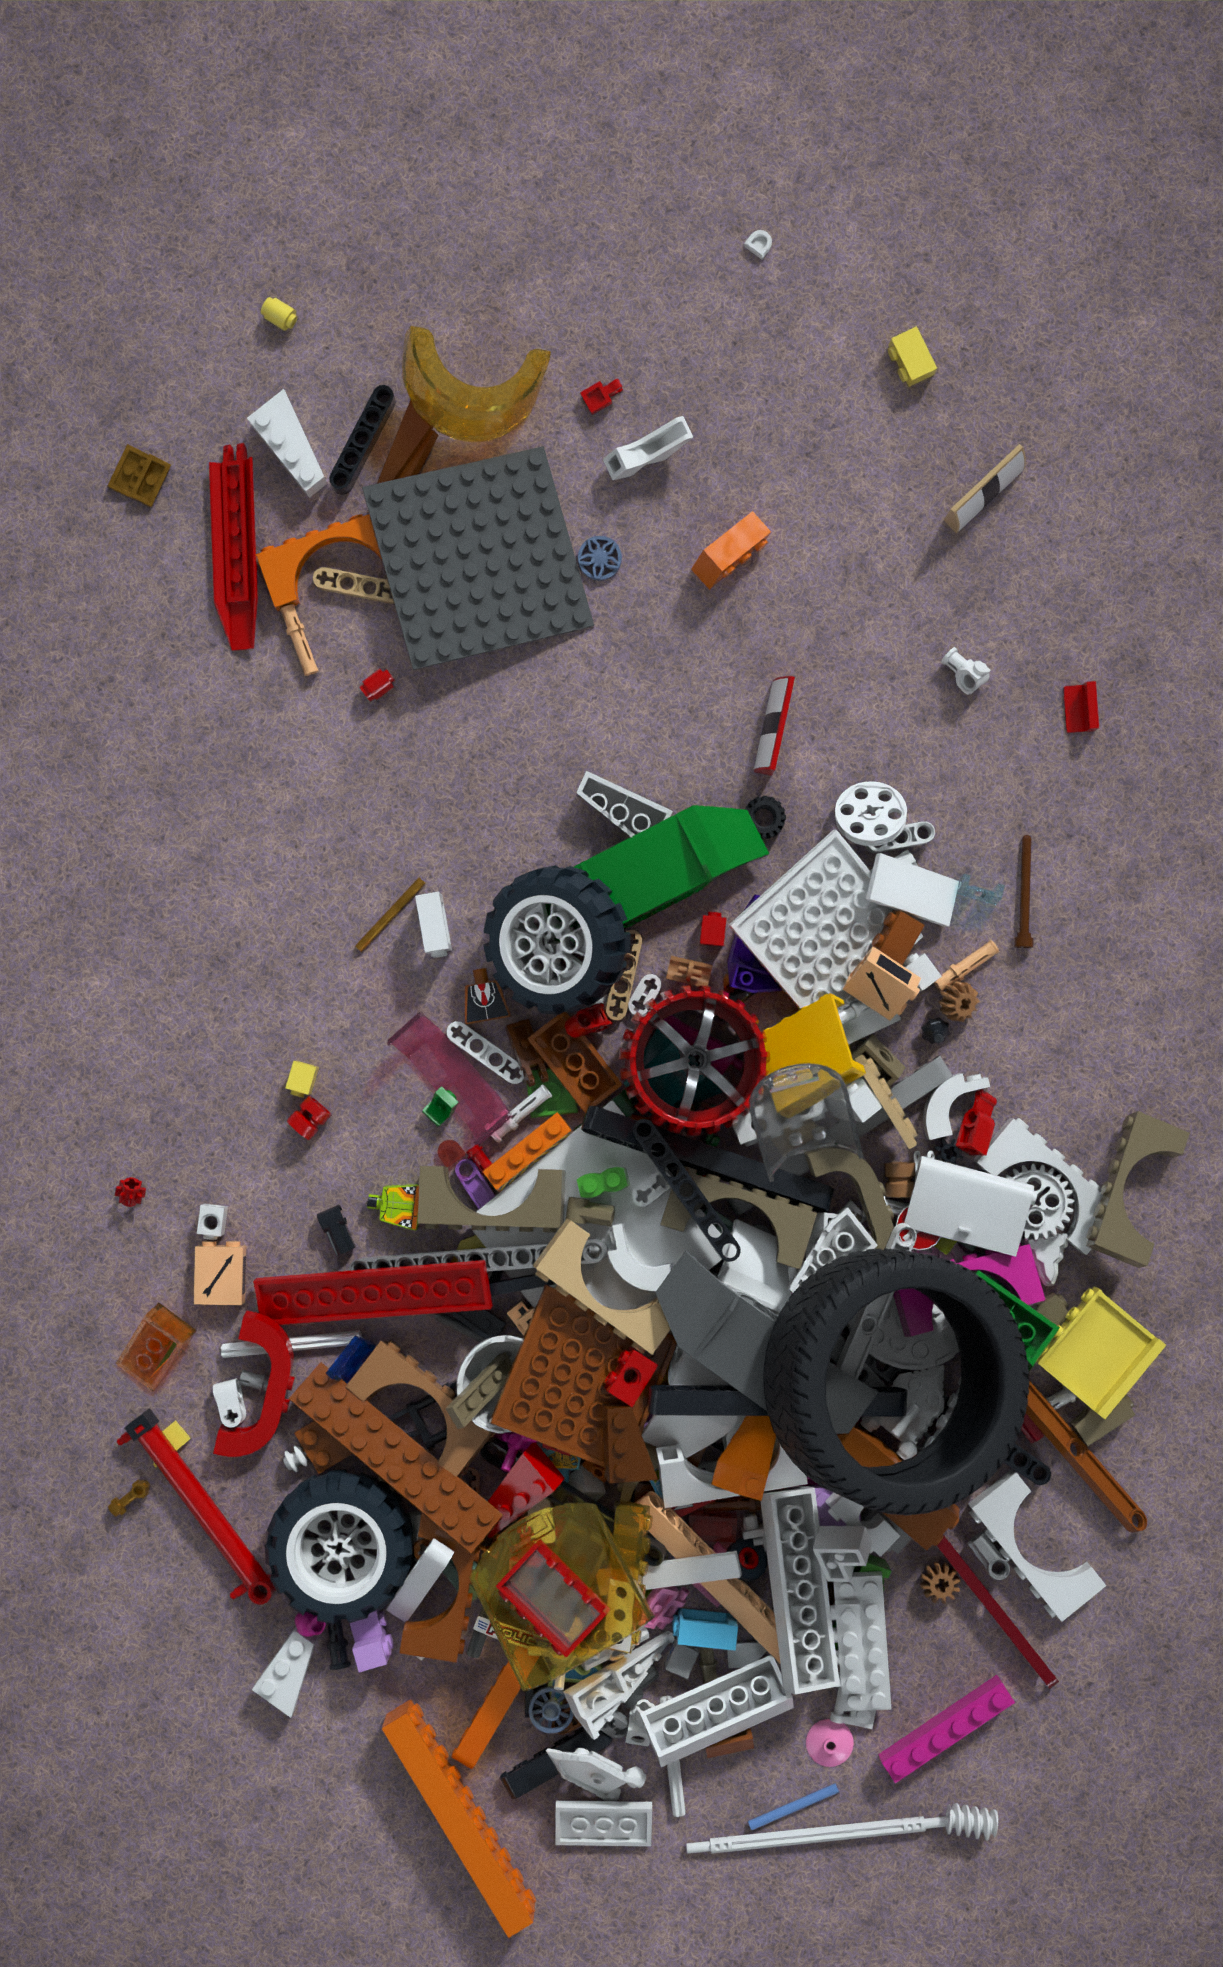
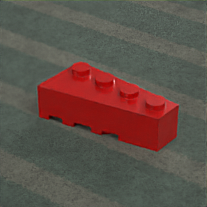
(525, 1486)

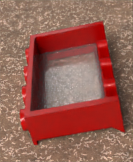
(552, 1598)

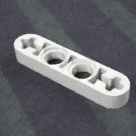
(488, 1049)

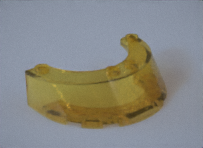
(463, 409)

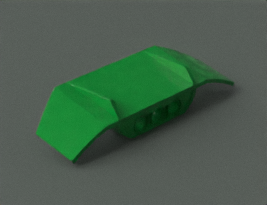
(674, 859)

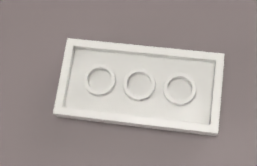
(603, 1823)

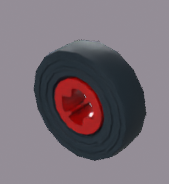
(756, 1562)

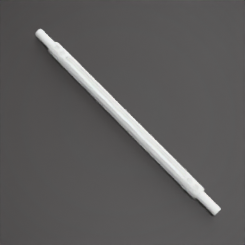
(816, 1835)

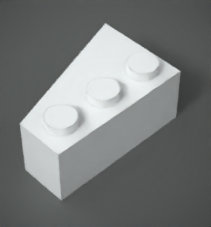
(286, 1672)

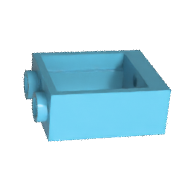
(705, 1629)

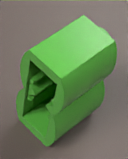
(596, 1184)

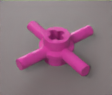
(514, 1442)

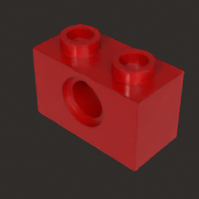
(630, 1390)

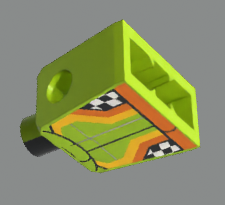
(397, 1205)

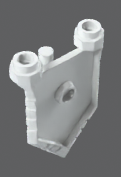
(923, 1406)
(595, 1772)

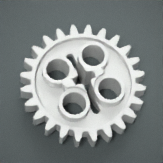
(1051, 1217)

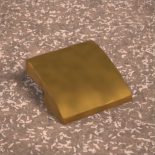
(139, 475)

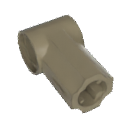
(584, 1212)

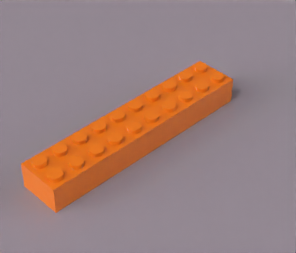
(460, 1817)

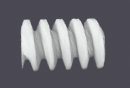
(971, 1820)

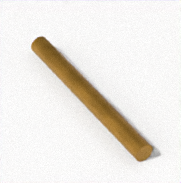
(390, 914)

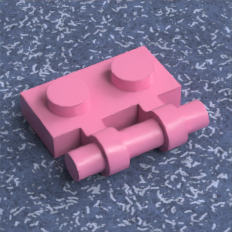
(664, 1604)

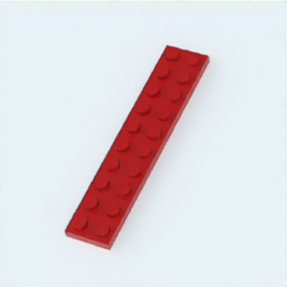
(374, 1292)

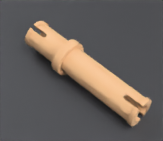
(300, 643)
(958, 971)

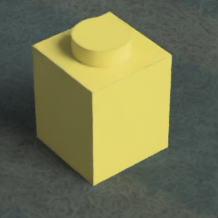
(301, 1078)

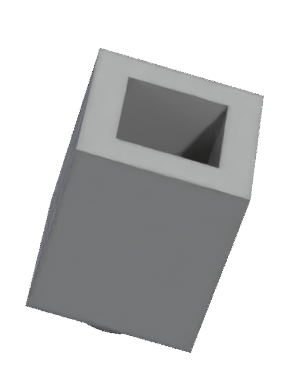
(681, 1659)

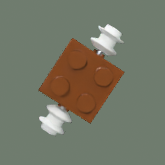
(318, 1446)

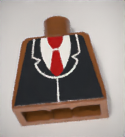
(484, 999)

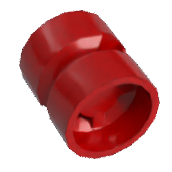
(303, 1124)

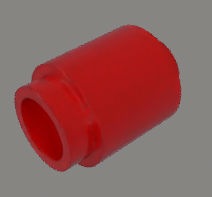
(377, 684)

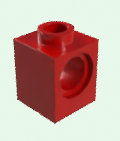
(713, 929)

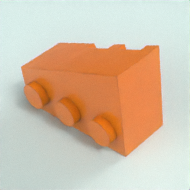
(731, 549)

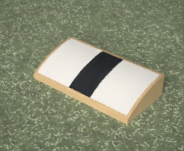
(986, 489)

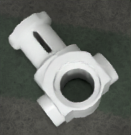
(968, 674)

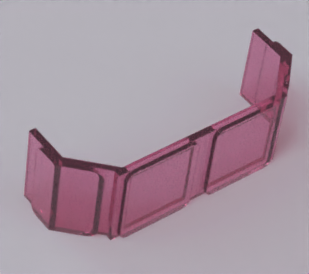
(447, 1067)

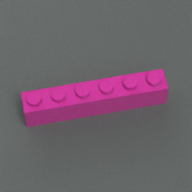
(946, 1728)

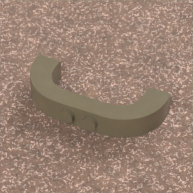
(869, 1190)

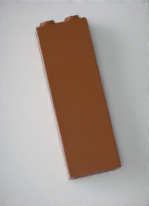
(871, 1452)

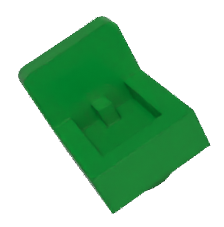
(441, 1106)

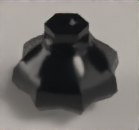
(935, 1030)

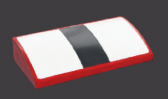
(774, 725)

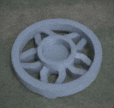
(599, 558)

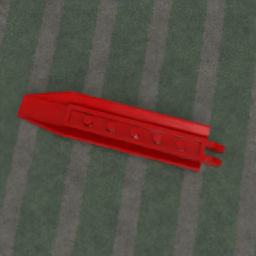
(234, 546)

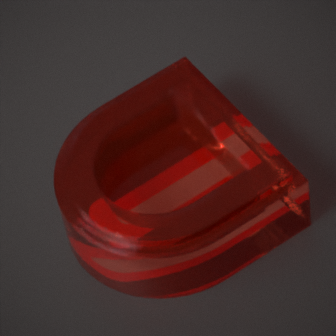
(450, 1151)

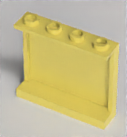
(1100, 1352)

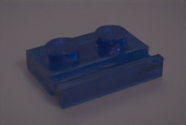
(351, 1359)

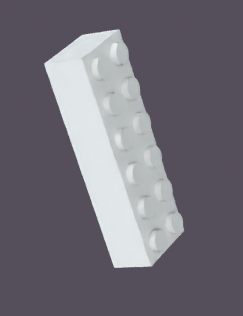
(716, 1710)

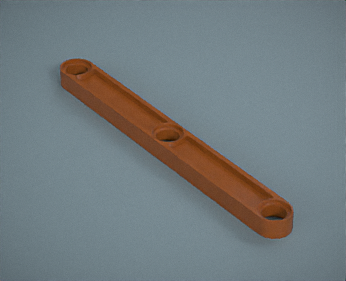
(1084, 1462)

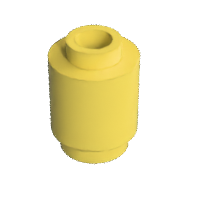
(279, 313)

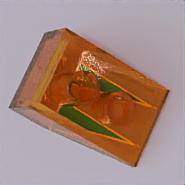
(155, 1346)

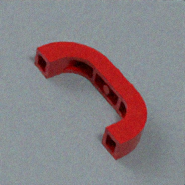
(272, 1337)

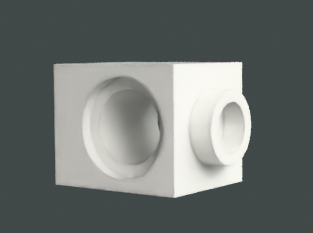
(216, 1211)

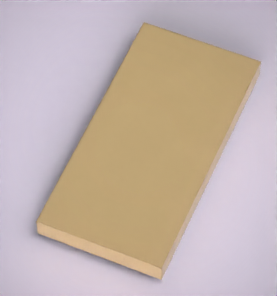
(892, 1106)

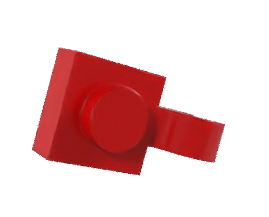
(598, 397)

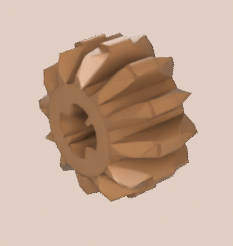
(958, 1001)
(932, 1579)

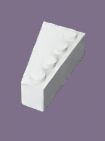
(620, 805)

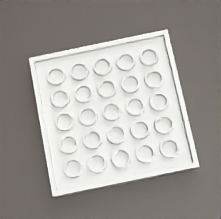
(814, 922)

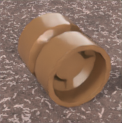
(900, 1179)

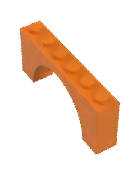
(284, 563)

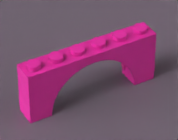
(1014, 1273)

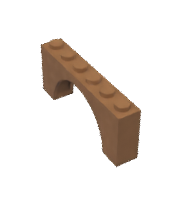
(389, 1367)

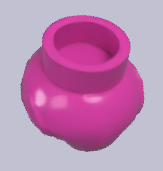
(308, 1625)

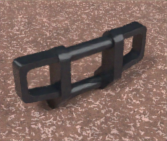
(413, 1408)

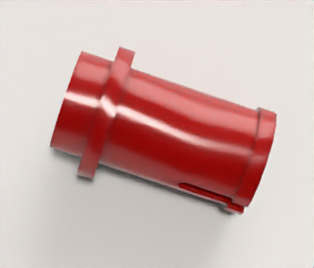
(479, 1158)

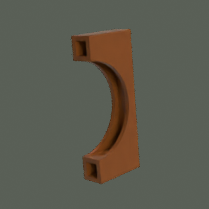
(441, 1635)

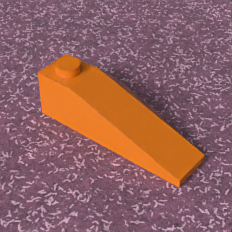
(747, 1458)

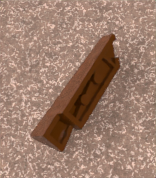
(409, 447)

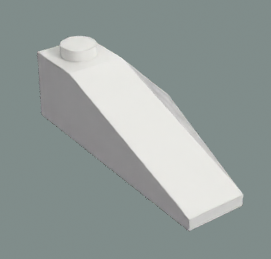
(840, 1237)

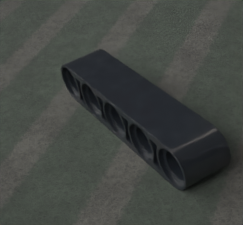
(362, 428)
(540, 1769)

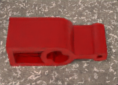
(977, 1125)

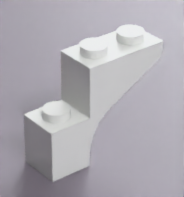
(650, 449)

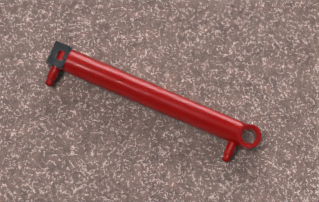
(202, 1507)

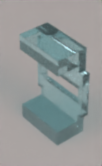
(987, 896)

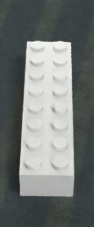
(799, 1590)

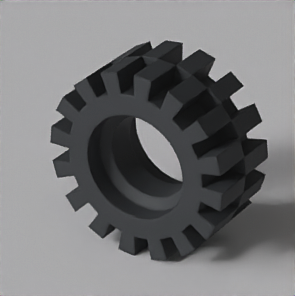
(775, 808)

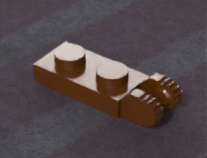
(525, 1052)

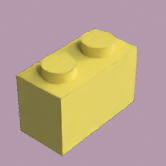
(912, 357)

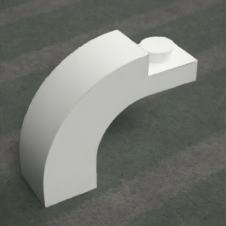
(938, 1104)
(629, 1268)

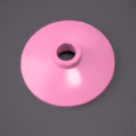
(825, 1732)

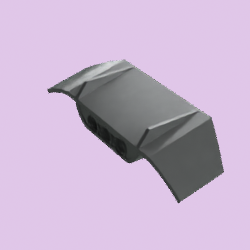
(731, 1337)

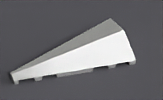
(603, 1692)

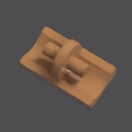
(689, 971)

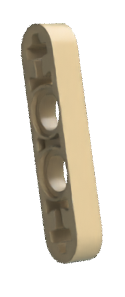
(358, 586)
(628, 977)

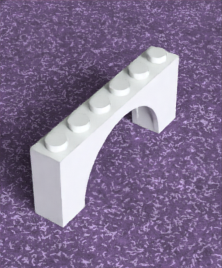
(1016, 1145)
(687, 1484)
(1061, 1590)

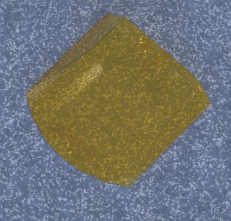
(588, 1548)

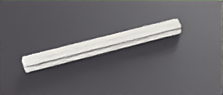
(298, 1343)

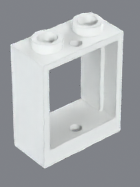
(433, 924)

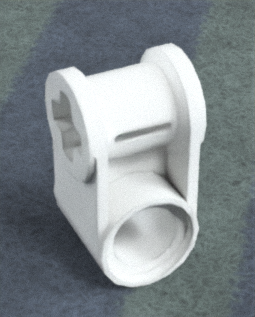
(230, 1399)

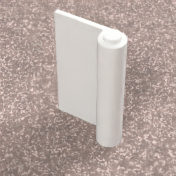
(969, 1206)

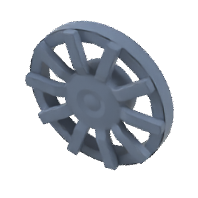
(550, 1710)

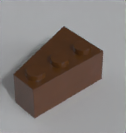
(624, 1447)

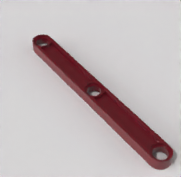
(997, 1613)

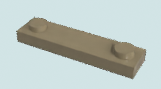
(480, 1391)

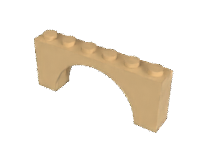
(562, 1265)

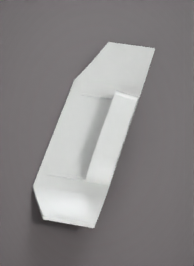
(751, 1274)

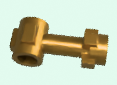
(139, 1490)

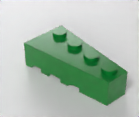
(1034, 1328)

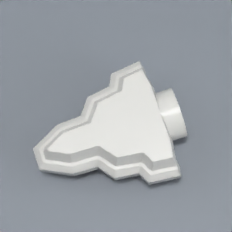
(1047, 1255)

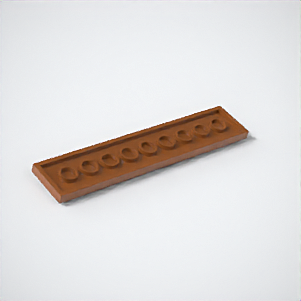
(397, 1459)

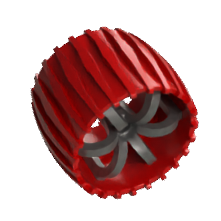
(750, 1044)

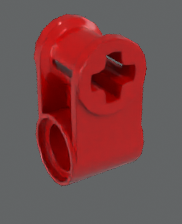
(587, 1021)

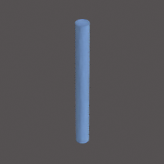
(793, 1806)

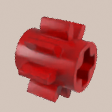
(130, 1192)

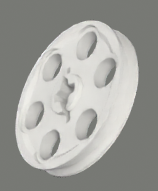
(866, 821)

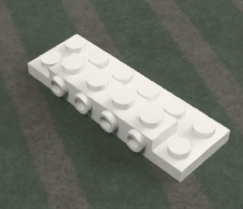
(861, 1642)

